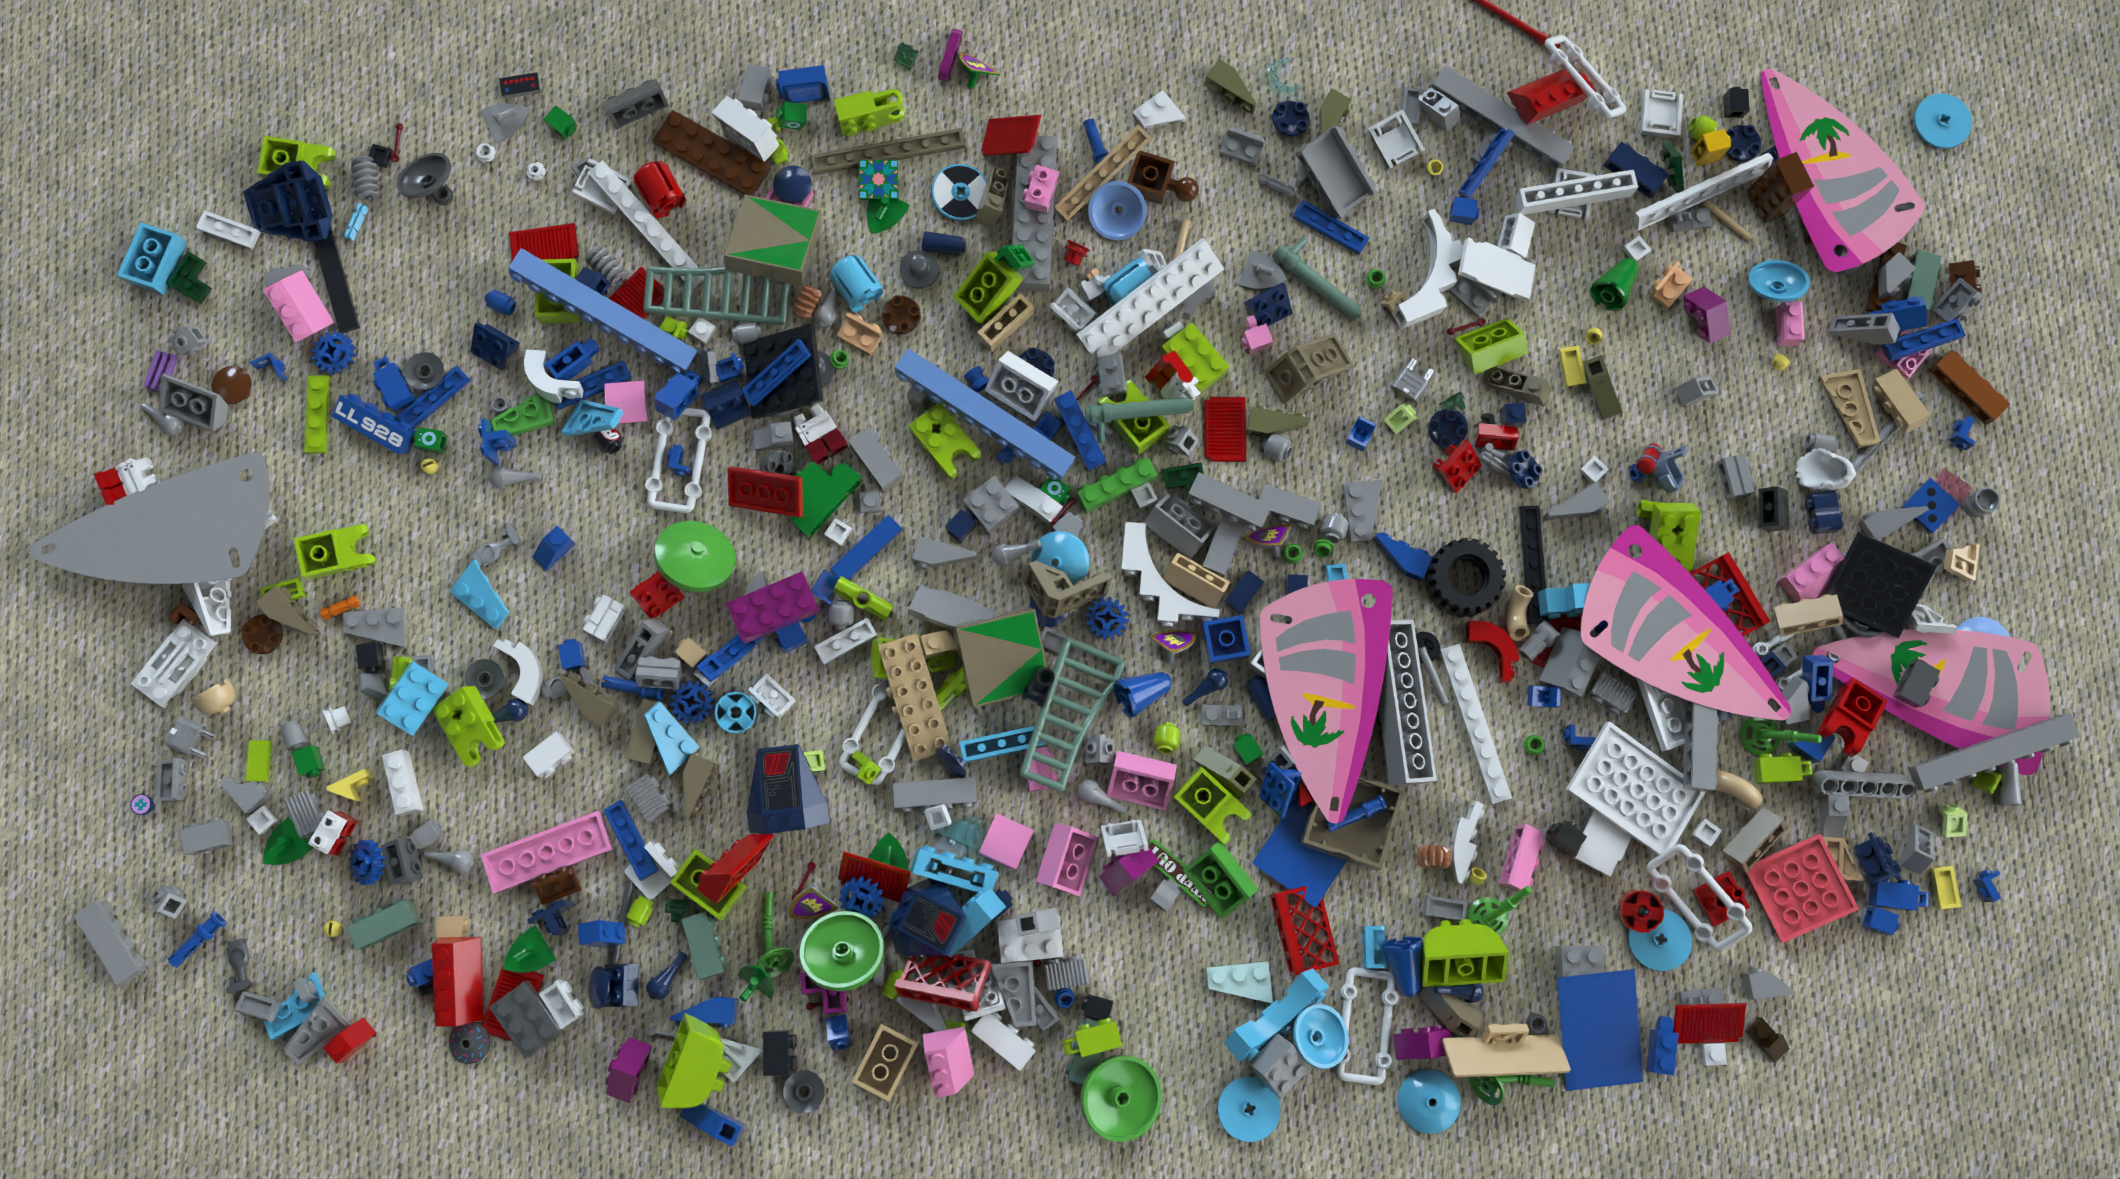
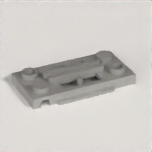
(946, 608)

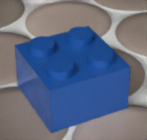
(1225, 639)

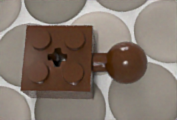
(1160, 170)

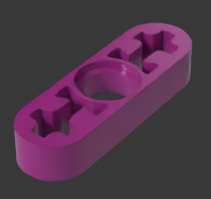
(950, 55)

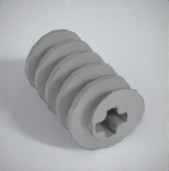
(365, 178)
(602, 263)

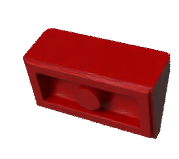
(1498, 435)

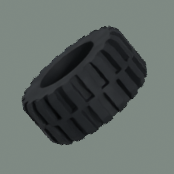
(1483, 559)

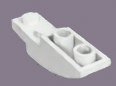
(1461, 849)

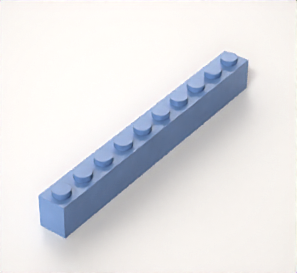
(602, 312)
(983, 414)

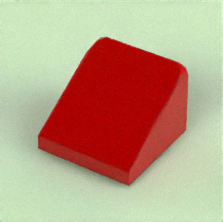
(1304, 796)

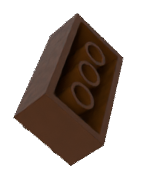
(1780, 187)

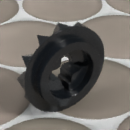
(1431, 642)

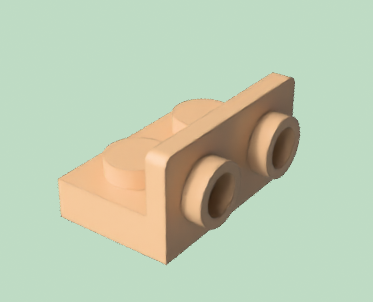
(1671, 285)
(860, 333)

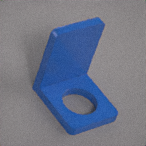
(271, 359)
(824, 586)

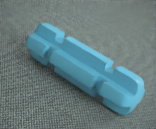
(355, 221)

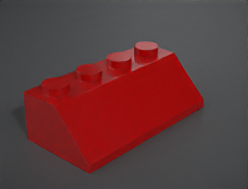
(1547, 96)
(733, 866)
(457, 981)

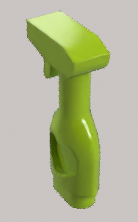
(781, 154)

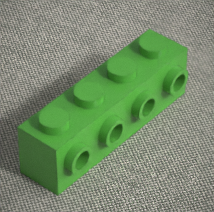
(1116, 486)

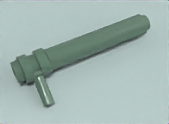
(1293, 263)
(1107, 412)

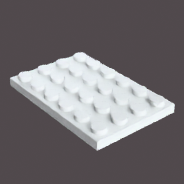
(1634, 789)

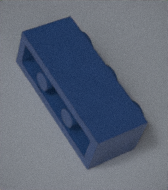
(1648, 176)

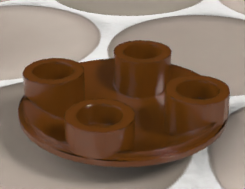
(901, 314)
(232, 384)
(262, 634)

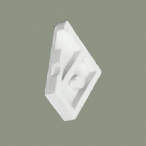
(1158, 111)
(1153, 259)
(1926, 620)
(740, 1056)

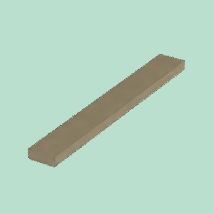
(888, 150)

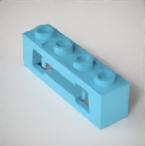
(921, 861)

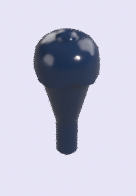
(1215, 680)
(514, 711)
(659, 986)
(1470, 992)

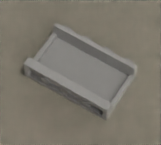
(1336, 171)

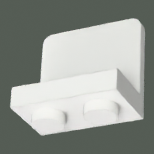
(659, 881)

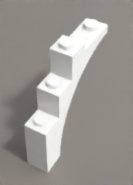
(1440, 276)
(1152, 586)

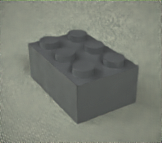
(526, 1019)

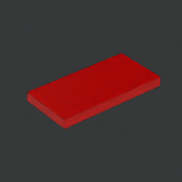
(765, 491)

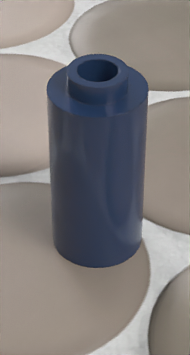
(943, 243)
(1260, 693)

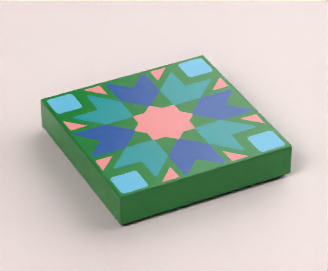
(878, 179)

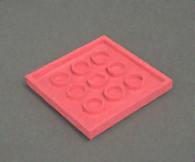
(1801, 888)

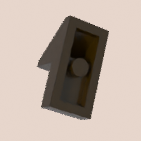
(1767, 1039)

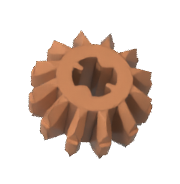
(807, 301)
(1434, 856)

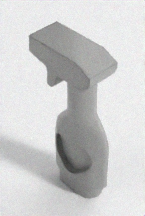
(491, 551)
(555, 687)

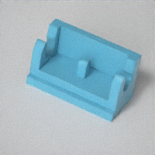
(1372, 947)

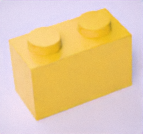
(1711, 147)

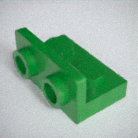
(1015, 256)

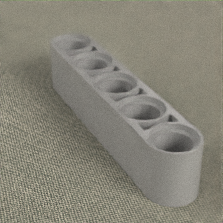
(1872, 788)

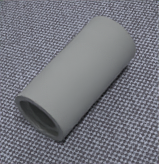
(2010, 791)

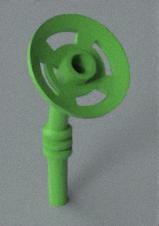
(1772, 732)
(1499, 913)
(771, 957)
(1491, 1084)

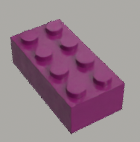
(773, 607)

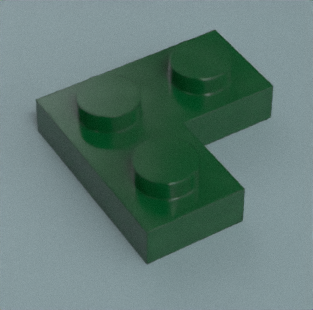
(1673, 160)
(184, 278)
(1182, 476)

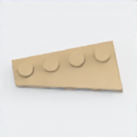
(1853, 405)

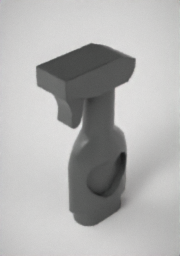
(238, 959)

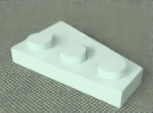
(1244, 980)

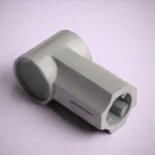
(1542, 637)

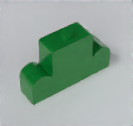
(823, 494)

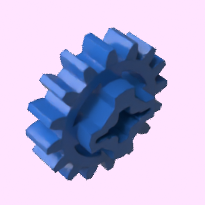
(342, 353)
(1098, 617)
(690, 710)
(366, 862)
(862, 894)

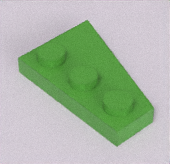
(526, 417)

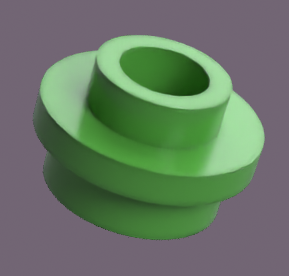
(1375, 273)
(842, 355)
(1292, 547)
(1323, 548)
(1538, 740)

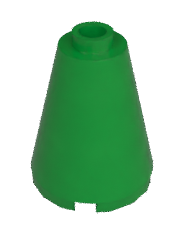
(1615, 285)

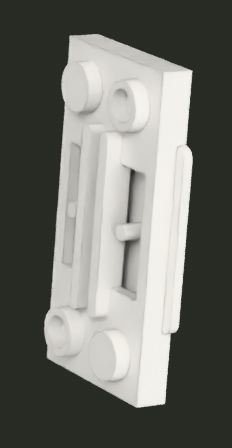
(1497, 269)
(174, 663)
(1603, 845)

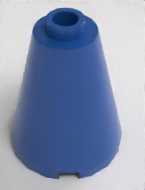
(1141, 691)
(1405, 963)

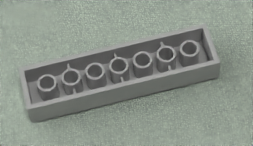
(1032, 227)
(1405, 711)

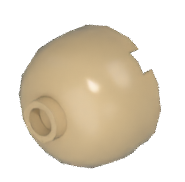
(216, 699)

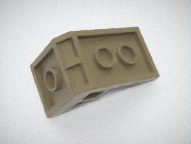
(1307, 366)
(1053, 601)

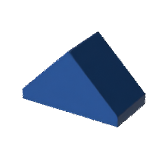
(1812, 751)

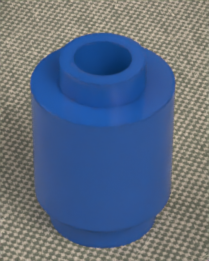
(500, 302)

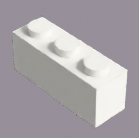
(402, 782)
(1004, 1040)

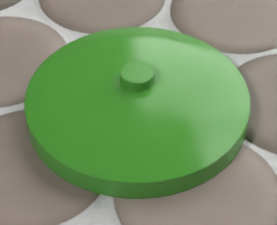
(694, 556)
(842, 951)
(1121, 1098)

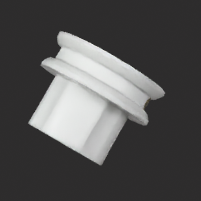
(337, 718)

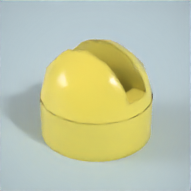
(1438, 166)
(1592, 340)
(1780, 362)
(429, 469)
(1477, 876)
(335, 930)

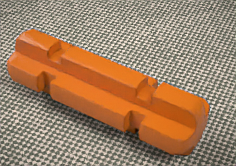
(339, 607)

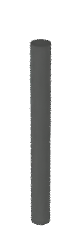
(622, 918)

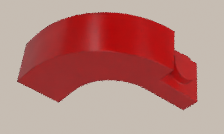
(1499, 641)

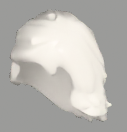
(1824, 470)

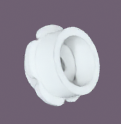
(481, 149)
(540, 171)

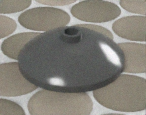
(424, 175)

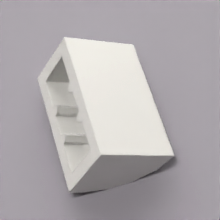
(1516, 234)

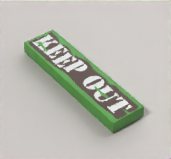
(1173, 869)

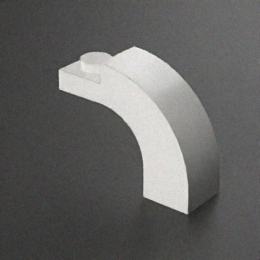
(544, 385)
(531, 671)

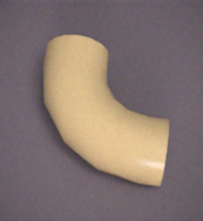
(1517, 611)
(1739, 788)

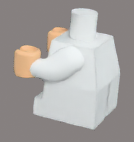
(1094, 286)

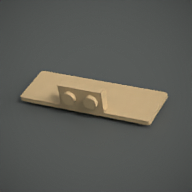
(913, 696)
(1505, 1052)

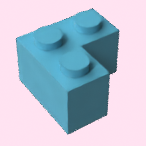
(1563, 601)

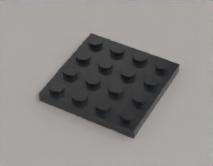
(800, 387)
(1880, 583)

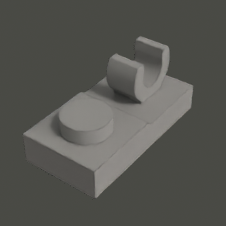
(1691, 220)
(1221, 715)
(1704, 996)

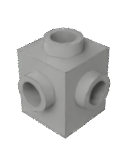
(187, 340)
(1180, 440)
(1099, 750)
(168, 901)

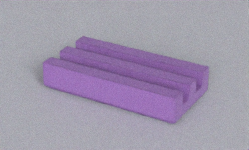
(155, 365)

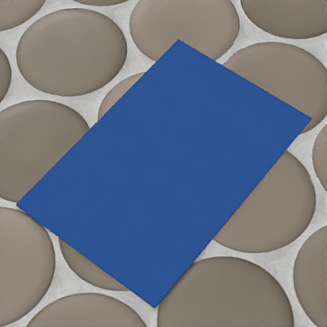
(1296, 864)
(1600, 1029)

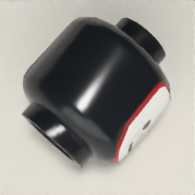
(608, 441)

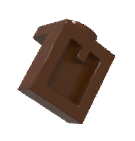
(186, 613)

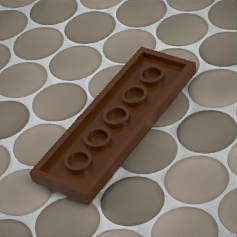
(711, 153)

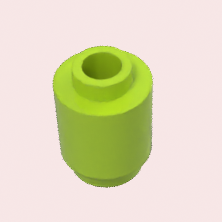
(640, 911)
(889, 989)

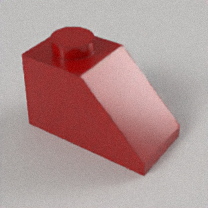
(349, 1041)

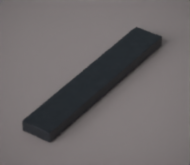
(336, 283)
(1532, 559)

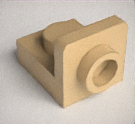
(1393, 299)

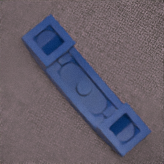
(726, 657)

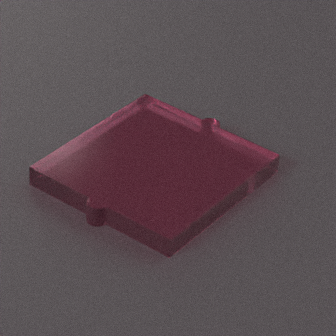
(1953, 485)

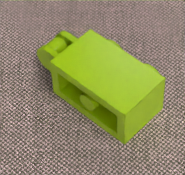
(1780, 769)
(1094, 1038)

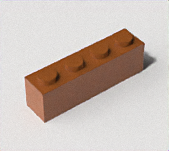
(1969, 387)

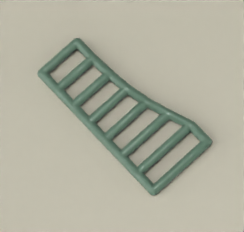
(743, 316)
(1090, 714)

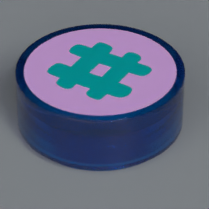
(142, 804)

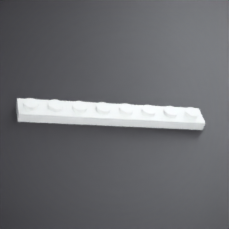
(1702, 191)
(642, 219)
(1475, 724)

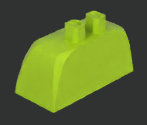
(1463, 955)
(692, 1066)

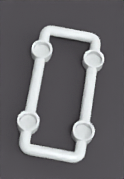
(1573, 54)
(692, 489)
(1762, 649)
(851, 744)
(1703, 931)
(1389, 998)

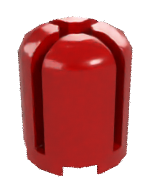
(658, 188)
(1634, 899)

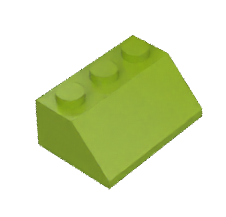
(1492, 345)

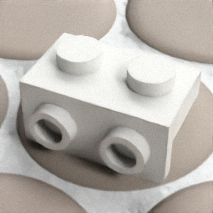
(1073, 310)
(772, 696)
(562, 1003)

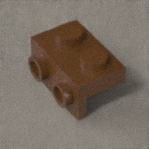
(1967, 271)
(556, 885)

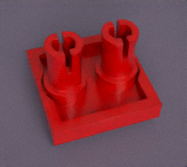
(1459, 466)
(656, 595)
(1710, 903)

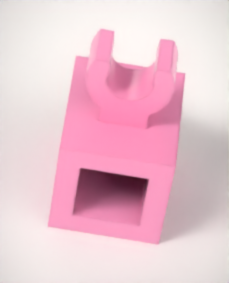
(1256, 337)

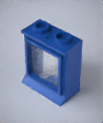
(803, 84)

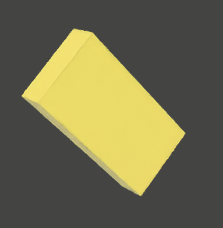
(1572, 366)
(1945, 887)

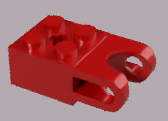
(1853, 715)

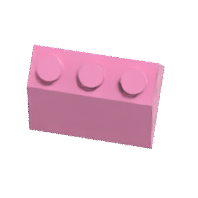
(298, 306)
(1813, 575)
(1141, 780)
(1522, 857)
(1067, 859)
(948, 1060)

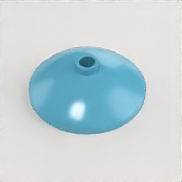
(1778, 280)
(1069, 552)
(1329, 1035)
(1415, 1097)

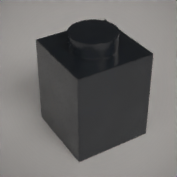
(1736, 102)
(370, 657)
(1097, 1007)

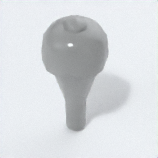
(825, 314)
(168, 423)
(501, 476)
(1005, 554)
(1090, 792)
(459, 861)

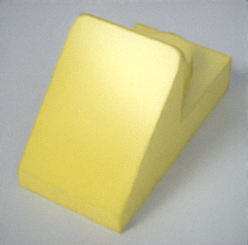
(347, 786)

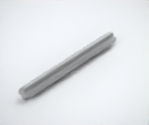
(1885, 434)

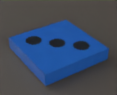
(1938, 501)

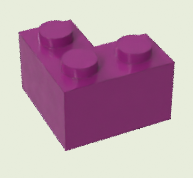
(1710, 313)
(1126, 869)
(833, 1001)
(1420, 1044)
(627, 1069)

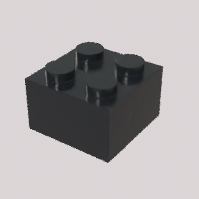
(779, 1052)

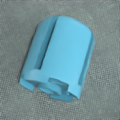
(1126, 280)
(855, 282)
(747, 712)

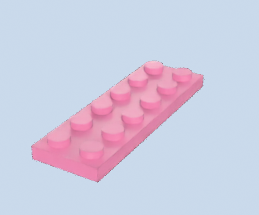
(546, 851)

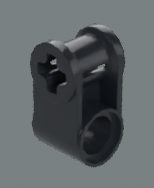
(1037, 686)

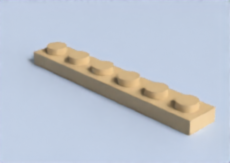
(1103, 172)

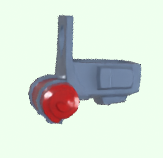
(1662, 466)

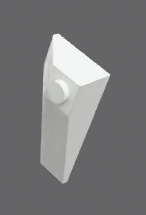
(211, 604)

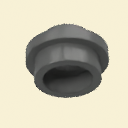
(443, 190)
(1542, 1024)

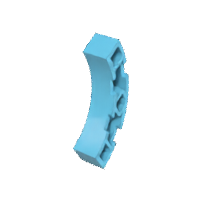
(1277, 1018)

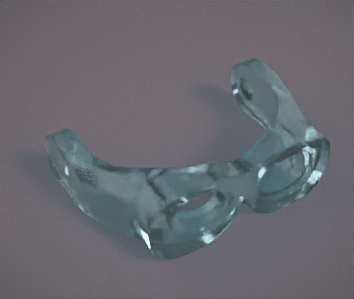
(1279, 86)

